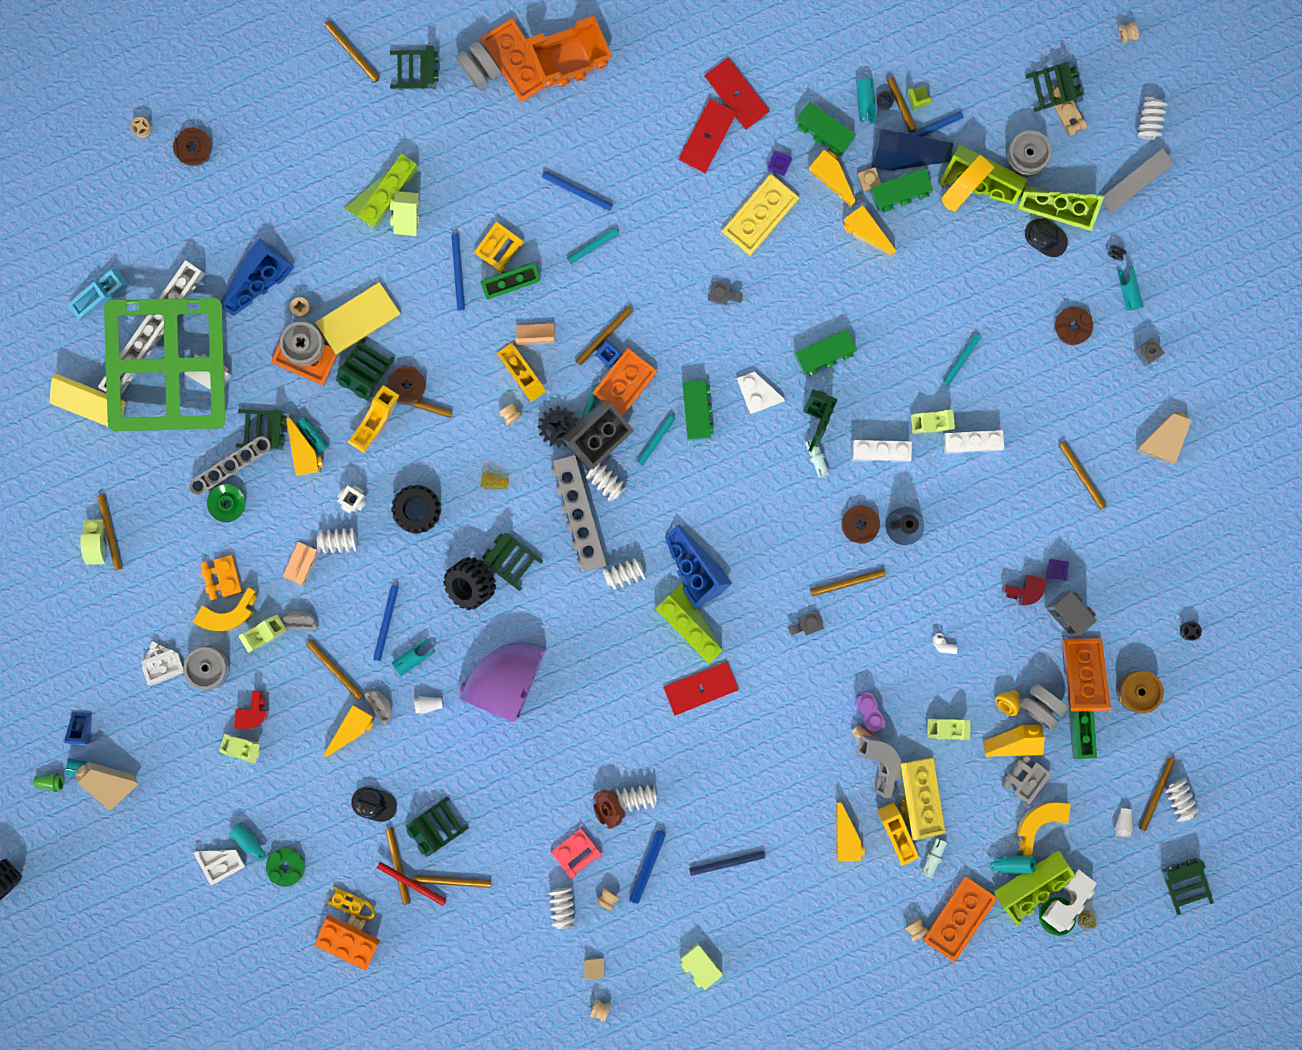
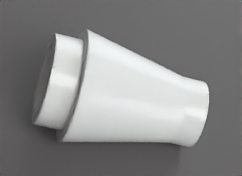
(426, 704)
(1124, 824)

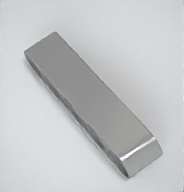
(222, 468)

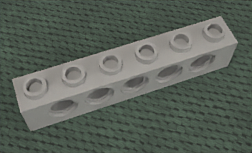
(570, 465)

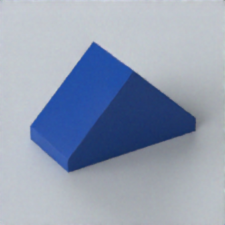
(79, 729)

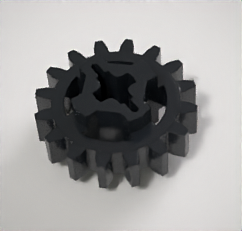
(561, 418)

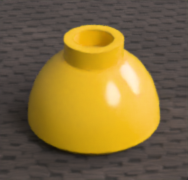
(1008, 702)

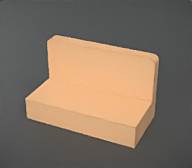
(535, 334)
(300, 563)

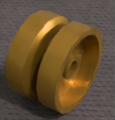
(1148, 683)

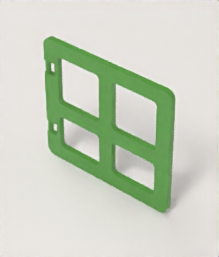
(170, 364)

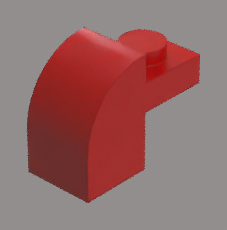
(252, 717)

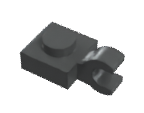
(721, 294)
(809, 624)

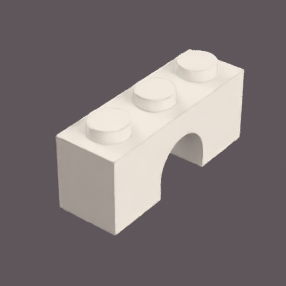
(973, 441)
(881, 451)
(1061, 915)

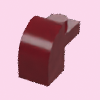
(1030, 593)

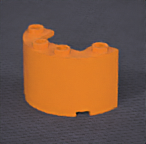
(569, 53)

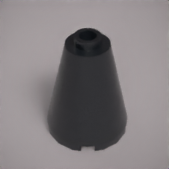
(897, 528)

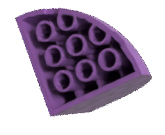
(503, 679)

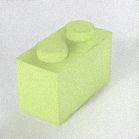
(405, 213)
(700, 966)

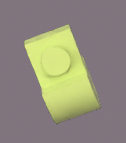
(932, 422)
(92, 543)
(263, 633)
(948, 729)
(240, 748)

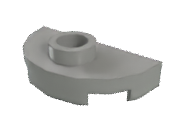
(299, 620)
(380, 705)

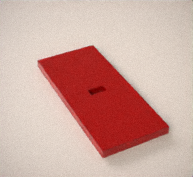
(727, 81)
(700, 149)
(715, 682)

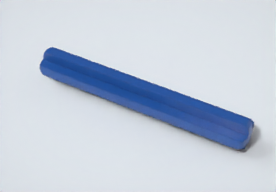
(647, 867)

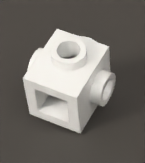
(345, 495)

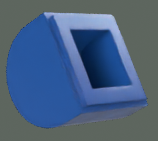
(608, 354)

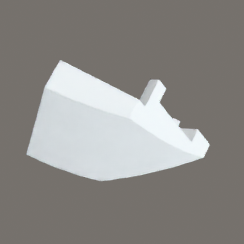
(161, 664)

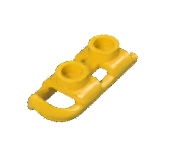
(354, 906)

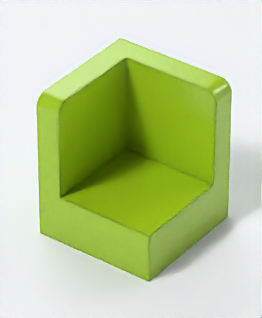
(918, 98)

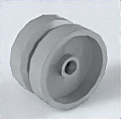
(481, 63)
(1035, 144)
(298, 333)
(195, 664)
(1045, 705)

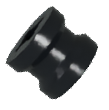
(1193, 633)

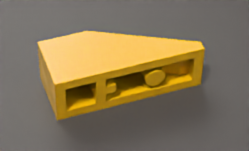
(830, 173)
(865, 229)
(521, 372)
(304, 455)
(352, 727)
(1016, 742)
(897, 833)
(847, 840)

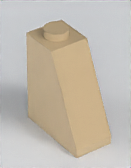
(1167, 438)
(105, 784)

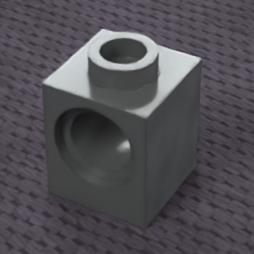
(1149, 351)

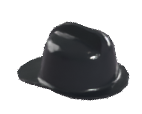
(1046, 237)
(374, 804)

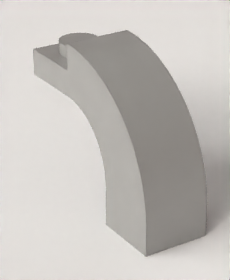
(888, 762)

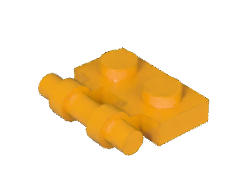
(227, 577)

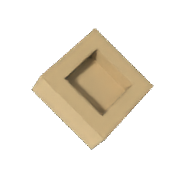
(868, 179)

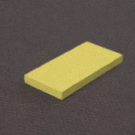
(760, 214)
(357, 318)
(80, 399)
(923, 798)

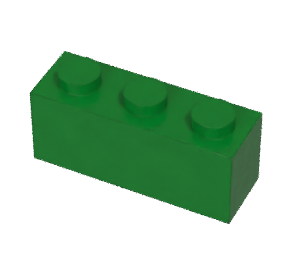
(825, 129)
(901, 190)
(510, 280)
(826, 353)
(697, 410)
(1083, 734)

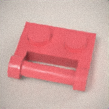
(572, 848)

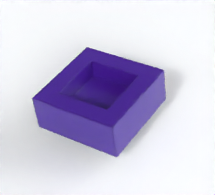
(779, 163)
(1057, 569)

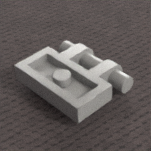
(1031, 783)

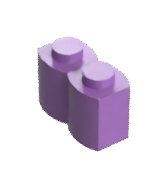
(872, 717)

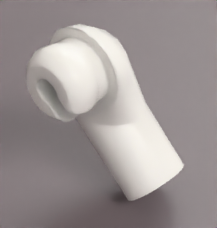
(942, 646)

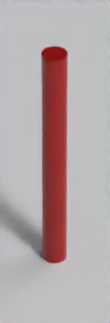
(411, 883)

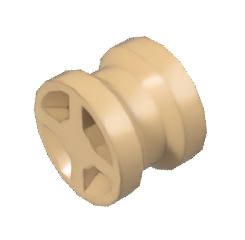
(1128, 32)
(137, 125)
(303, 309)
(510, 414)
(607, 899)
(359, 924)
(916, 929)
(600, 1010)

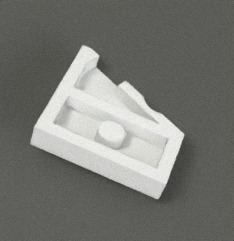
(758, 393)
(219, 863)

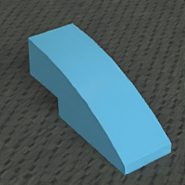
(98, 293)

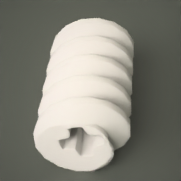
(1151, 118)
(606, 482)
(336, 541)
(624, 574)
(637, 798)
(1182, 800)
(562, 908)

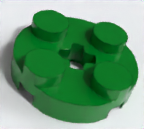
(277, 874)

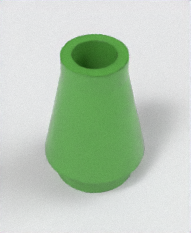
(50, 782)

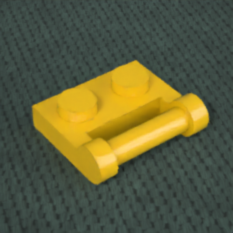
(494, 242)

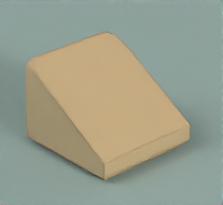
(594, 968)

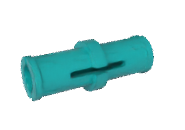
(312, 434)

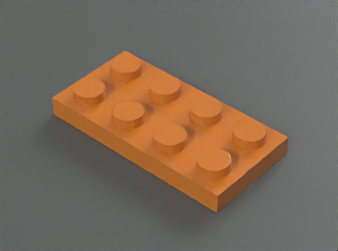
(513, 59)
(1086, 674)
(959, 919)

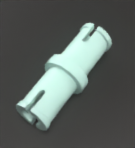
(817, 459)
(934, 858)

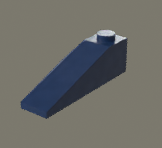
(904, 150)

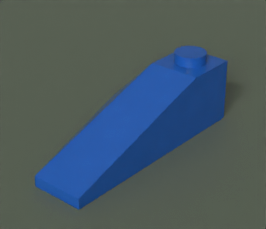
(257, 273)
(698, 571)

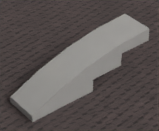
(1137, 180)

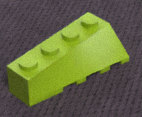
(999, 184)
(375, 201)
(1068, 208)
(689, 624)
(1030, 889)

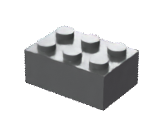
(597, 434)
(1071, 613)

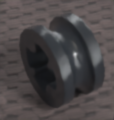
(885, 94)
(1117, 253)

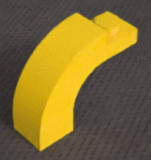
(967, 183)
(375, 420)
(216, 621)
(1036, 818)

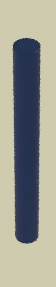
(727, 863)

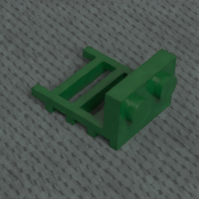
(428, 71)
(1068, 83)
(357, 377)
(821, 407)
(275, 430)
(496, 557)
(425, 833)
(1180, 872)

